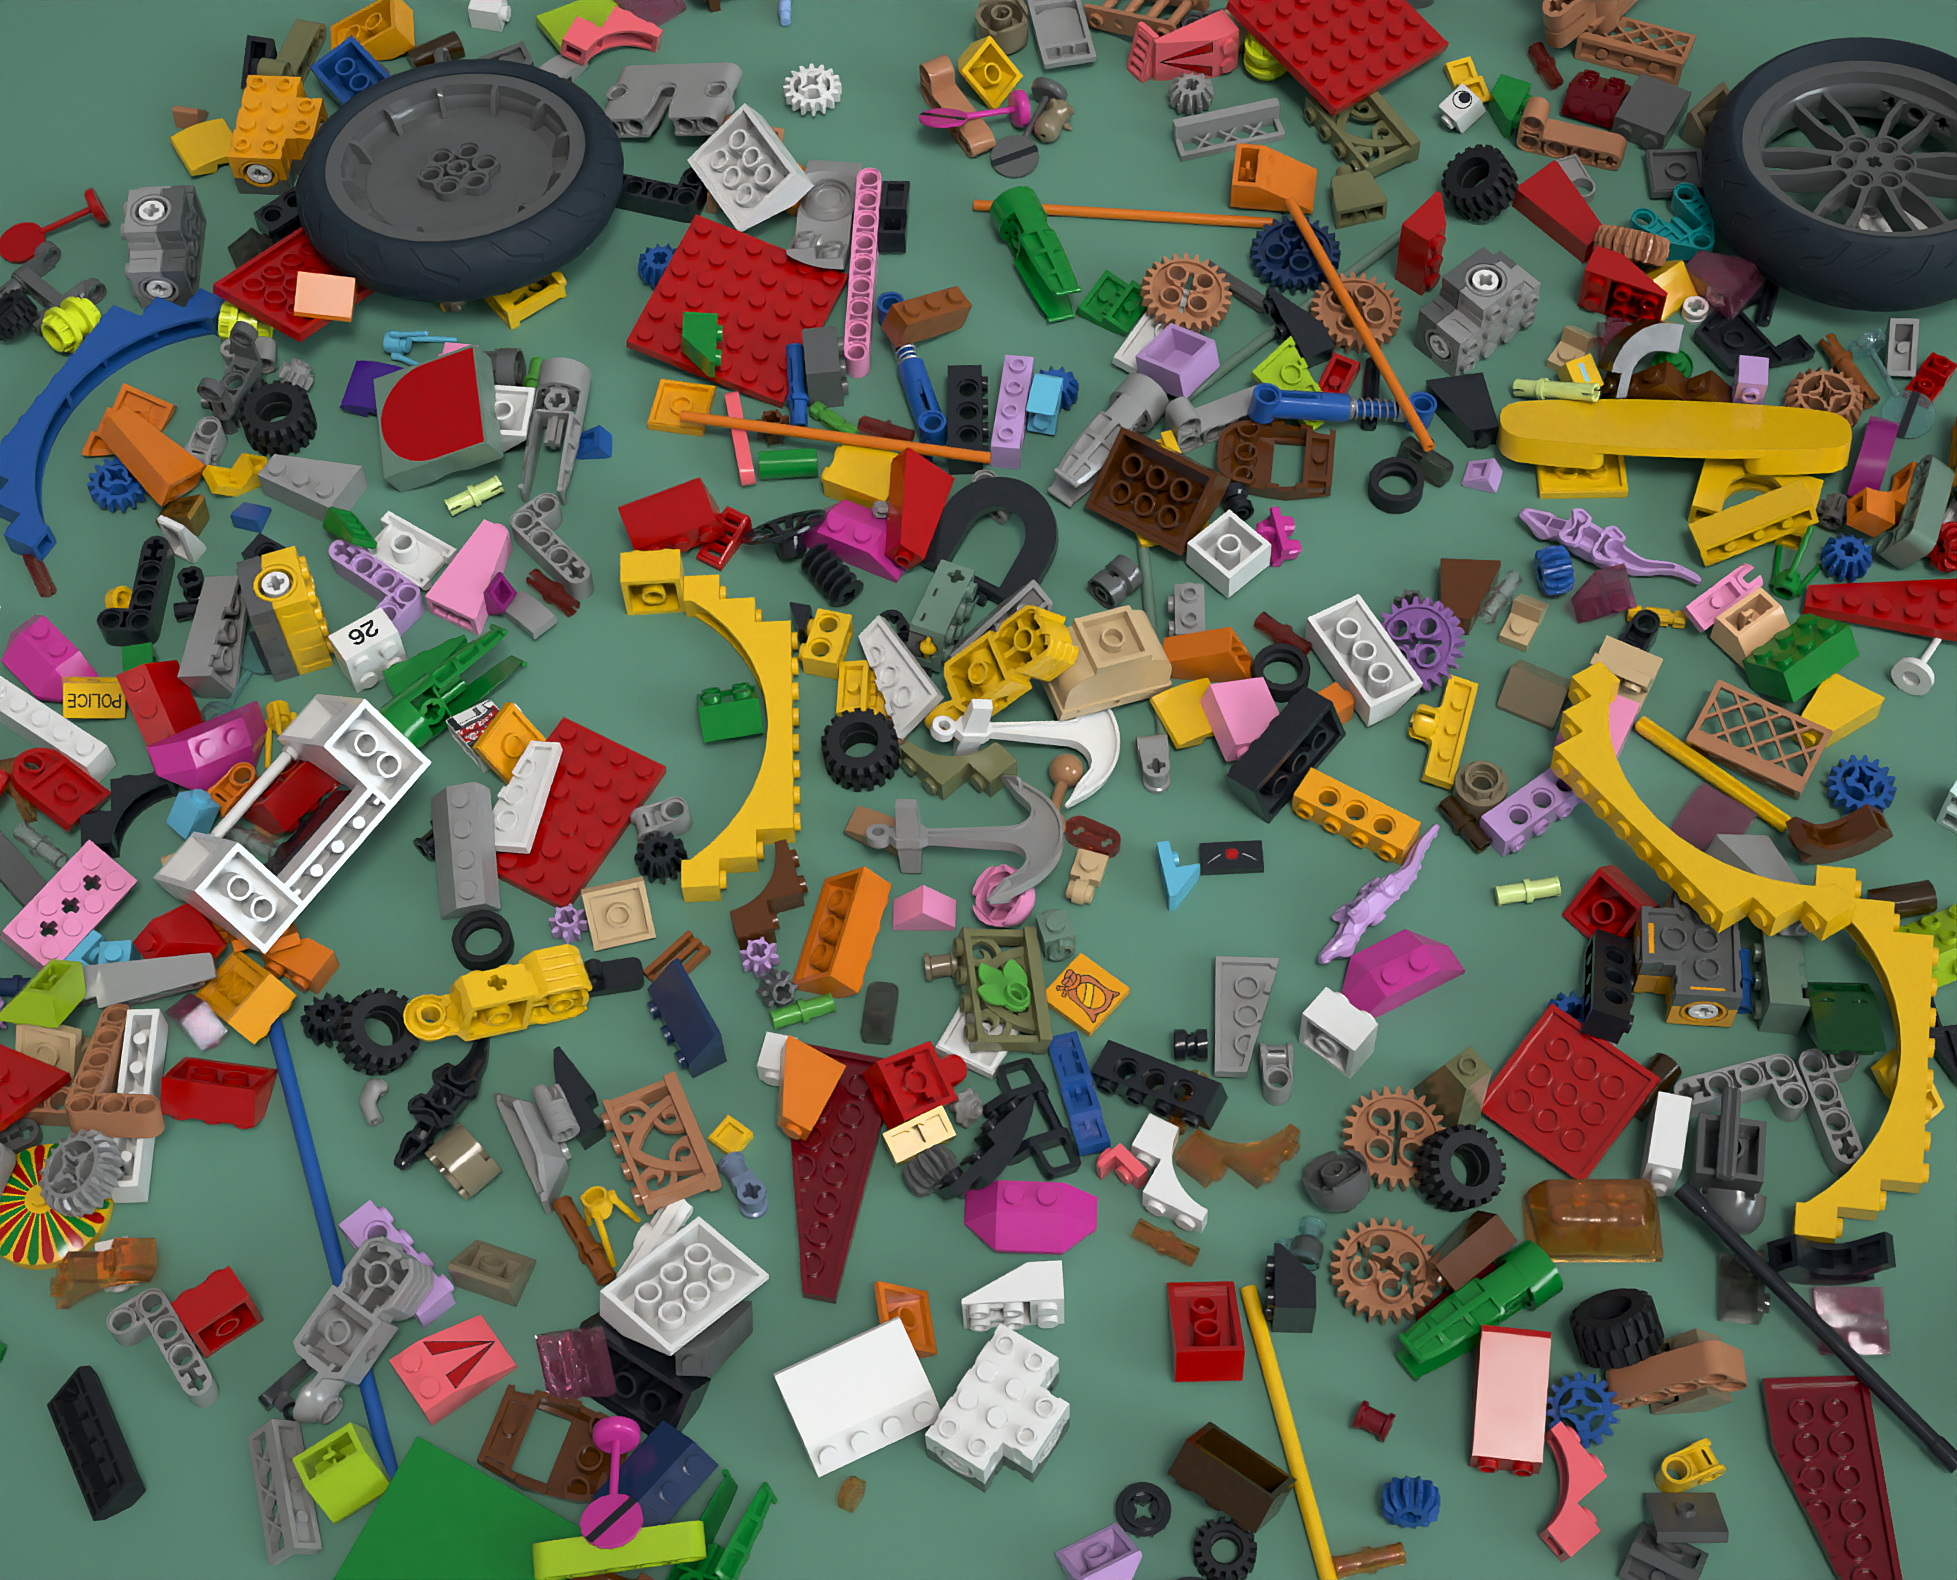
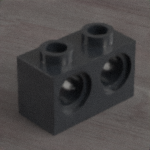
(279, 216)

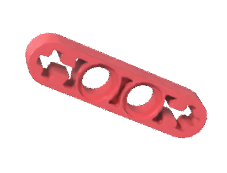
(740, 440)

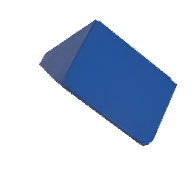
(595, 444)
(250, 517)

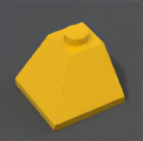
(988, 71)

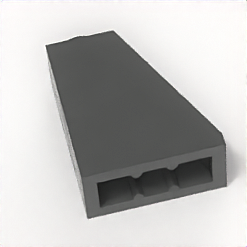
(715, 1343)

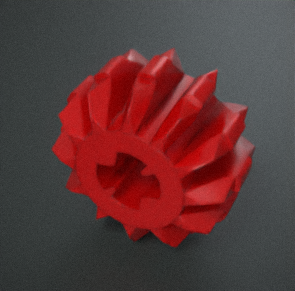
(1945, 551)

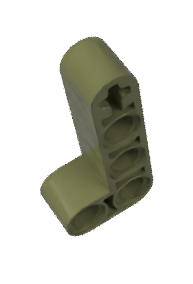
(297, 51)

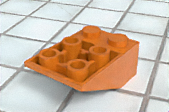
(1267, 178)

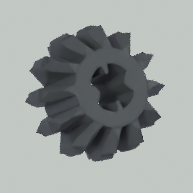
(928, 1168)

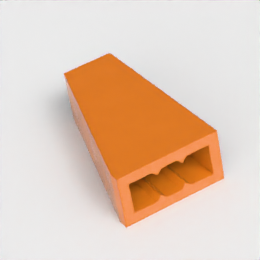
(151, 456)

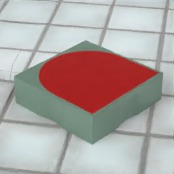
(437, 418)

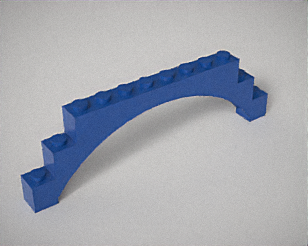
(109, 347)

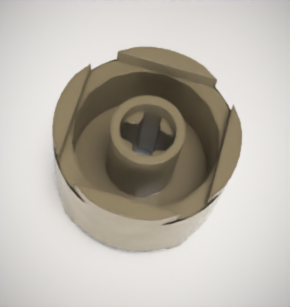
(1003, 21)
(462, 1161)

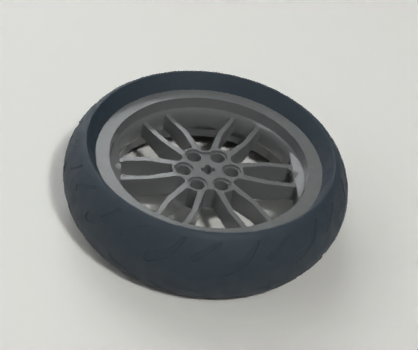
(1802, 248)

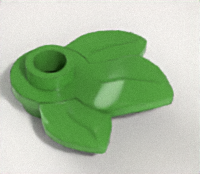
(1004, 987)

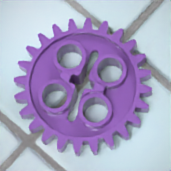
(1418, 619)

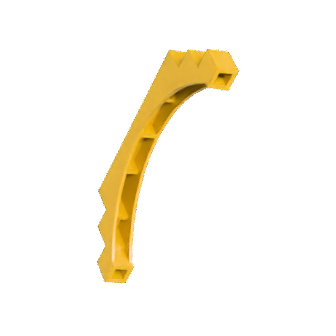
(770, 807)
(1709, 886)
(1897, 1151)

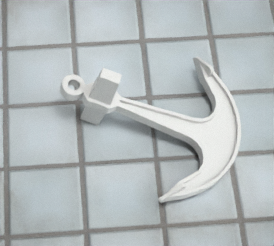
(1092, 734)

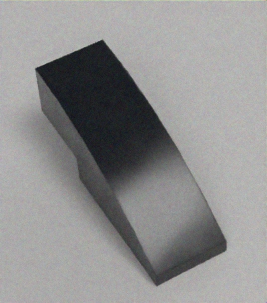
(894, 216)
(580, 1099)

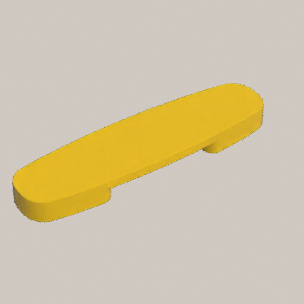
(1764, 436)

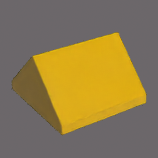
(1676, 282)

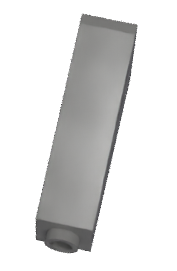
(1757, 856)

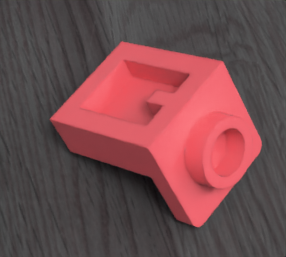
(1126, 1165)

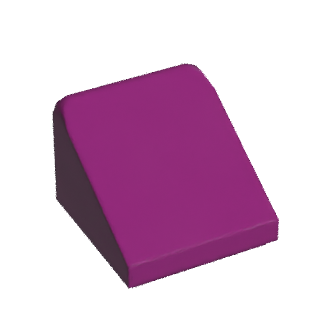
(498, 594)

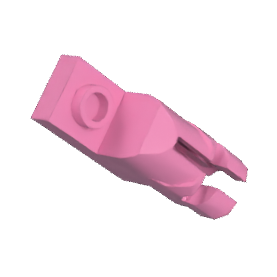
(1720, 597)

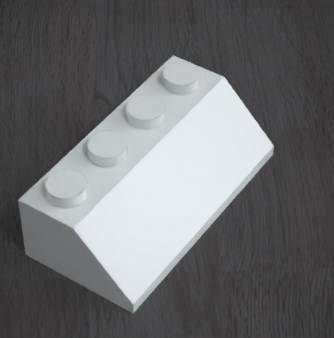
(1362, 658)

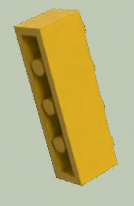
(1753, 523)

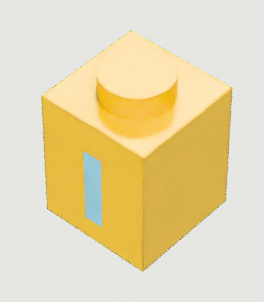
(1580, 371)

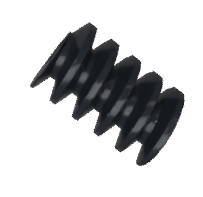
(831, 575)

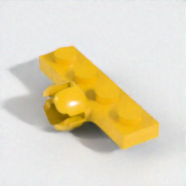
(1444, 730)

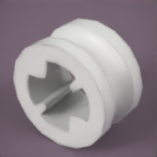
(1694, 317)

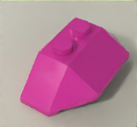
(856, 539)
(41, 657)
(209, 750)
(1398, 972)
(1030, 1216)

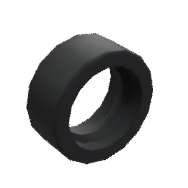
(1396, 467)
(1282, 653)
(477, 921)

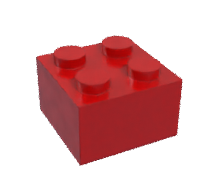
(217, 1311)

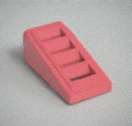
(1141, 53)

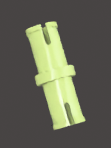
(474, 495)
(1527, 890)

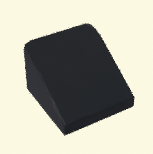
(800, 616)

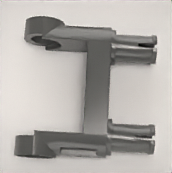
(29, 280)
(245, 367)

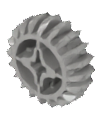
(81, 1173)

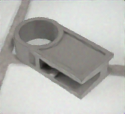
(1578, 175)

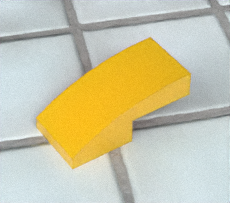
(1464, 72)

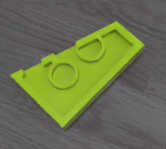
(1287, 372)

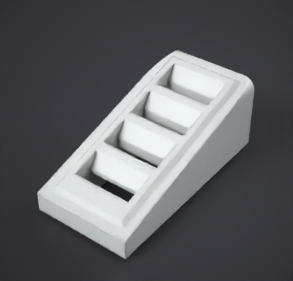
(181, 540)

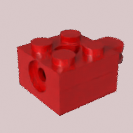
(914, 1083)

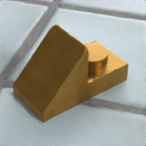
(188, 511)

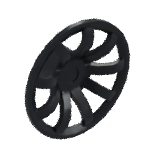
(791, 540)

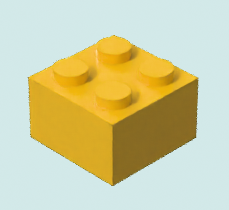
(652, 581)

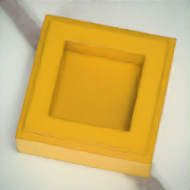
(730, 1136)

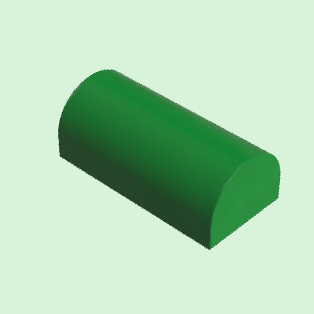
(788, 463)

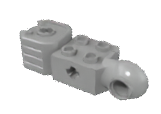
(355, 1323)

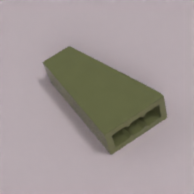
(1457, 1089)

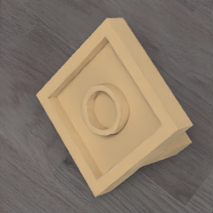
(1632, 666)
(618, 913)
(58, 1046)

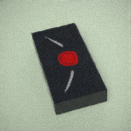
(1231, 857)

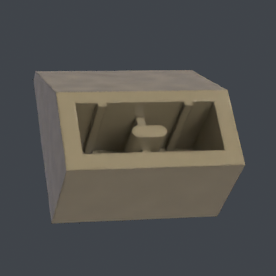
(1697, 1400)

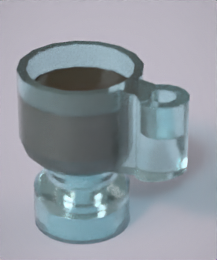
(1307, 1245)

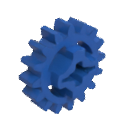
(118, 485)
(1861, 786)
(1581, 1393)

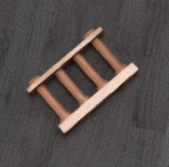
(1126, 21)

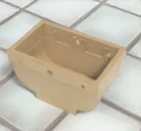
(1114, 666)

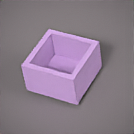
(1178, 360)

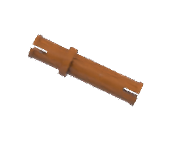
(1842, 361)
(589, 1249)

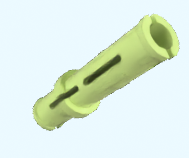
(1547, 389)

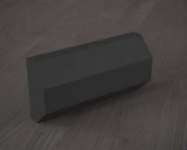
(95, 1445)

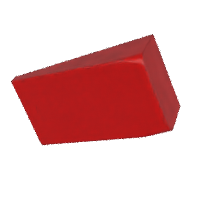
(1339, 374)

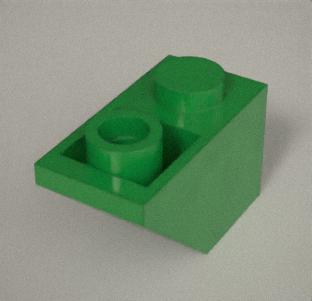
(1508, 103)
(700, 338)

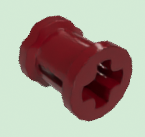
(1373, 1421)

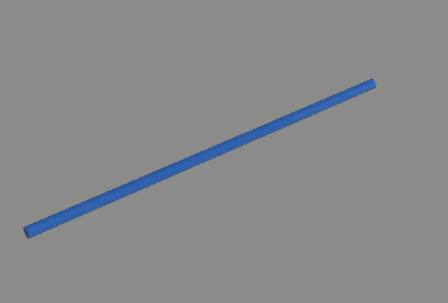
(326, 1226)

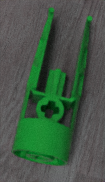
(1037, 250)
(424, 715)
(1522, 1280)
(728, 1562)

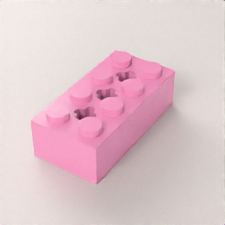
(67, 888)

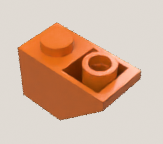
(305, 965)

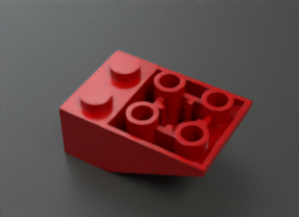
(1620, 288)

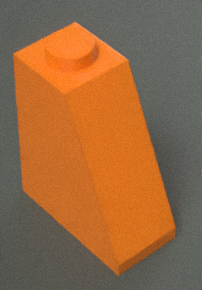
(1210, 655)
(804, 1086)

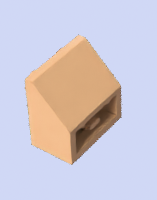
(1748, 625)

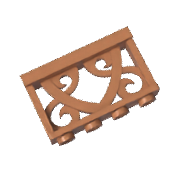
(697, 1163)

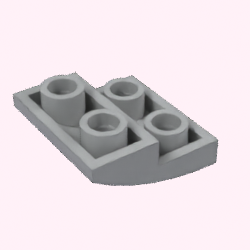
(810, 250)

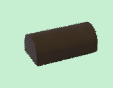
(424, 53)
(1909, 898)
(1668, 1072)

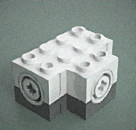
(1001, 1413)

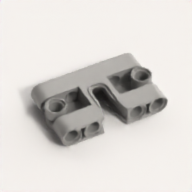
(694, 92)

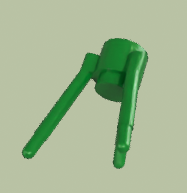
(1788, 583)

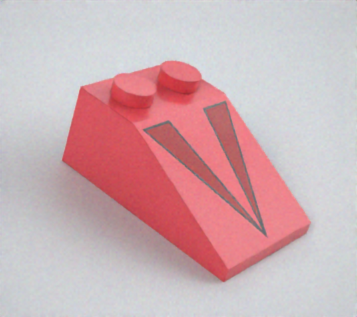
(1201, 47)
(452, 1367)

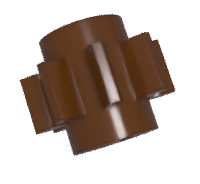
(775, 417)

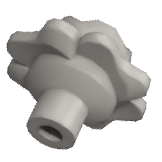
(967, 1107)

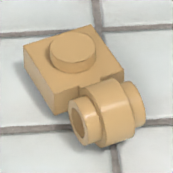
(1085, 876)

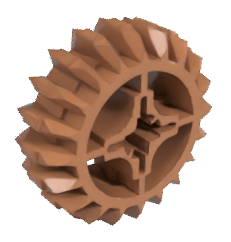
(1634, 244)
(1825, 392)

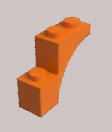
(1878, 510)

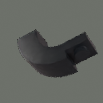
(1831, 1264)

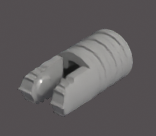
(556, 1112)

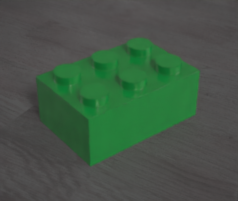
(1800, 657)

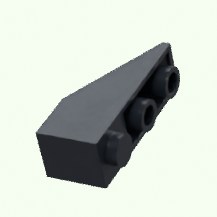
(1307, 332)

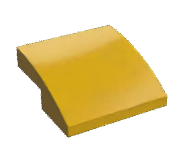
(203, 146)
(858, 689)
(1183, 713)

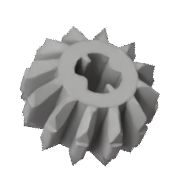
(1191, 93)

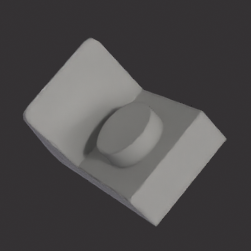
(1901, 346)

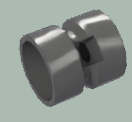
(1115, 582)

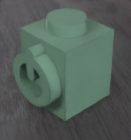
(1056, 934)

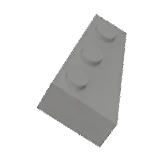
(312, 484)

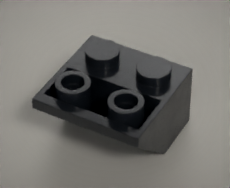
(1289, 1293)

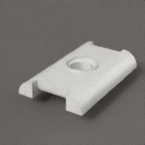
(411, 550)

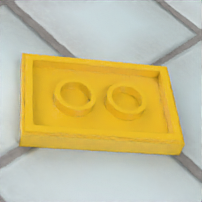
(1568, 483)

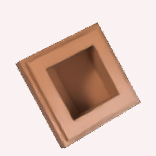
(187, 117)

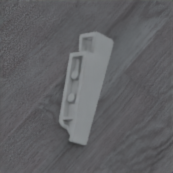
(145, 979)

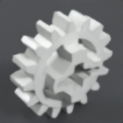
(812, 89)

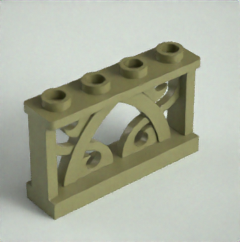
(1350, 148)
(1035, 1020)

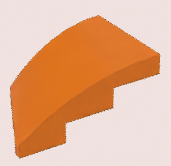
(147, 406)

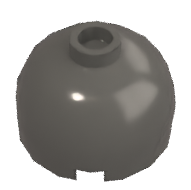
(1338, 1181)
(1736, 1208)

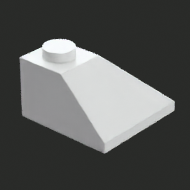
(514, 413)

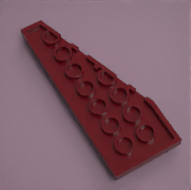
(833, 1176)
(1833, 1462)

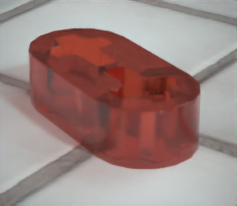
(1093, 836)

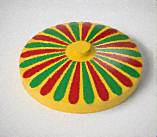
(33, 1232)

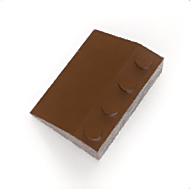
(1156, 491)

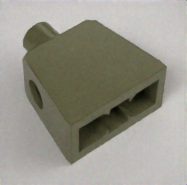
(1356, 198)

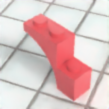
(620, 29)
(1579, 1474)

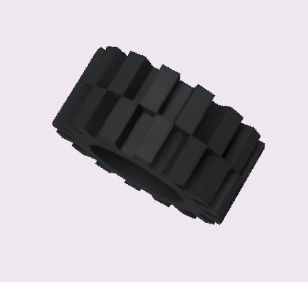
(15, 313)
(1224, 1530)

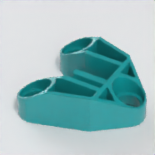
(1687, 231)

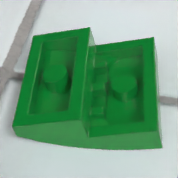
(1113, 304)

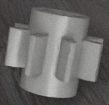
(296, 372)

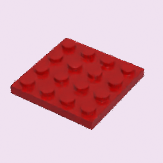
(1567, 1094)

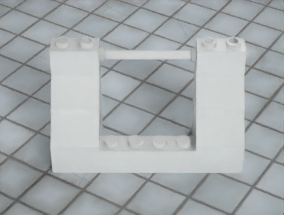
(236, 890)

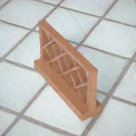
(1644, 57)
(1747, 763)

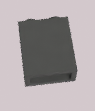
(1651, 112)

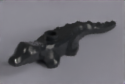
(443, 1102)

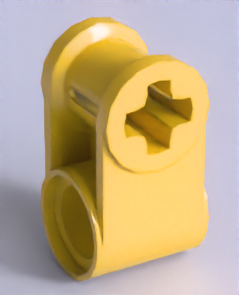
(1695, 1466)

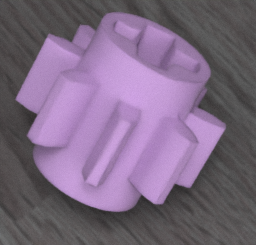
(568, 924)
(759, 957)

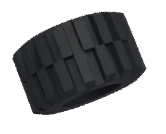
(1491, 194)
(272, 402)
(865, 770)
(359, 1047)
(1482, 1163)
(1616, 1328)

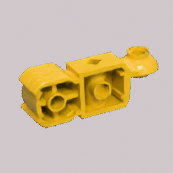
(1002, 662)
(538, 990)

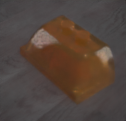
(1594, 1220)

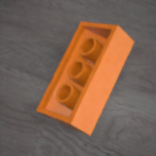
(842, 933)

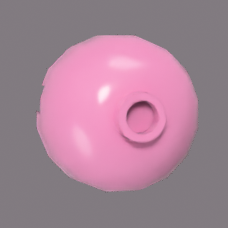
(1005, 914)

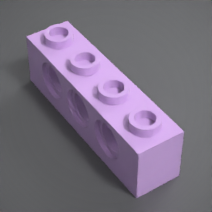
(1011, 412)
(1522, 808)
(373, 1222)

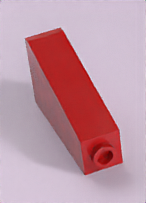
(1558, 210)
(914, 506)

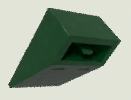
(1843, 1018)

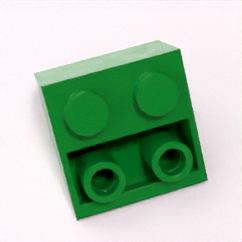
(729, 712)

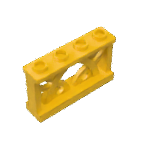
(512, 313)

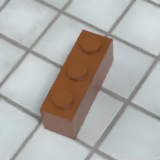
(926, 316)

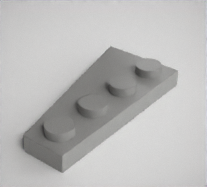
(1240, 1006)

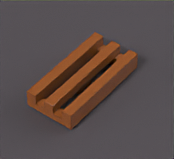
(673, 950)

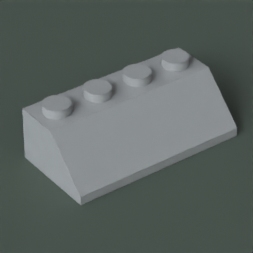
(465, 850)

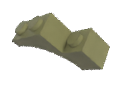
(946, 774)

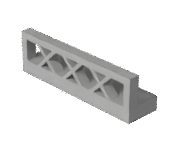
(1225, 125)
(296, 1506)

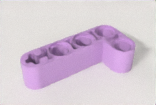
(373, 578)

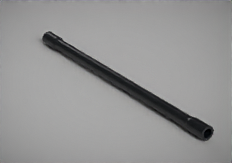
(1936, 1444)

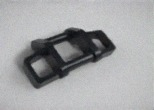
(1036, 1144)

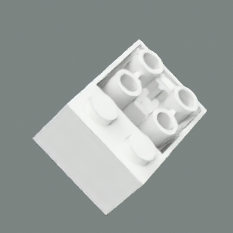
(1018, 1299)

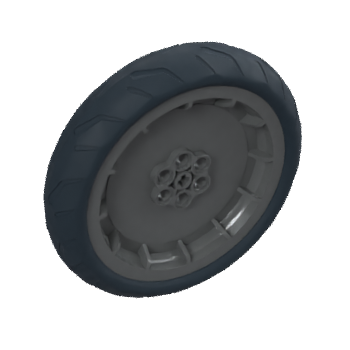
(460, 180)

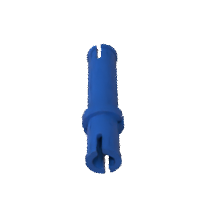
(797, 395)

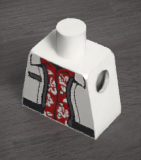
(468, 727)

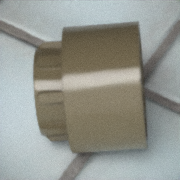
(1480, 787)

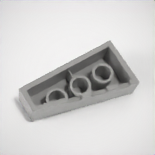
(216, 639)

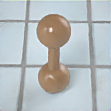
(1065, 772)

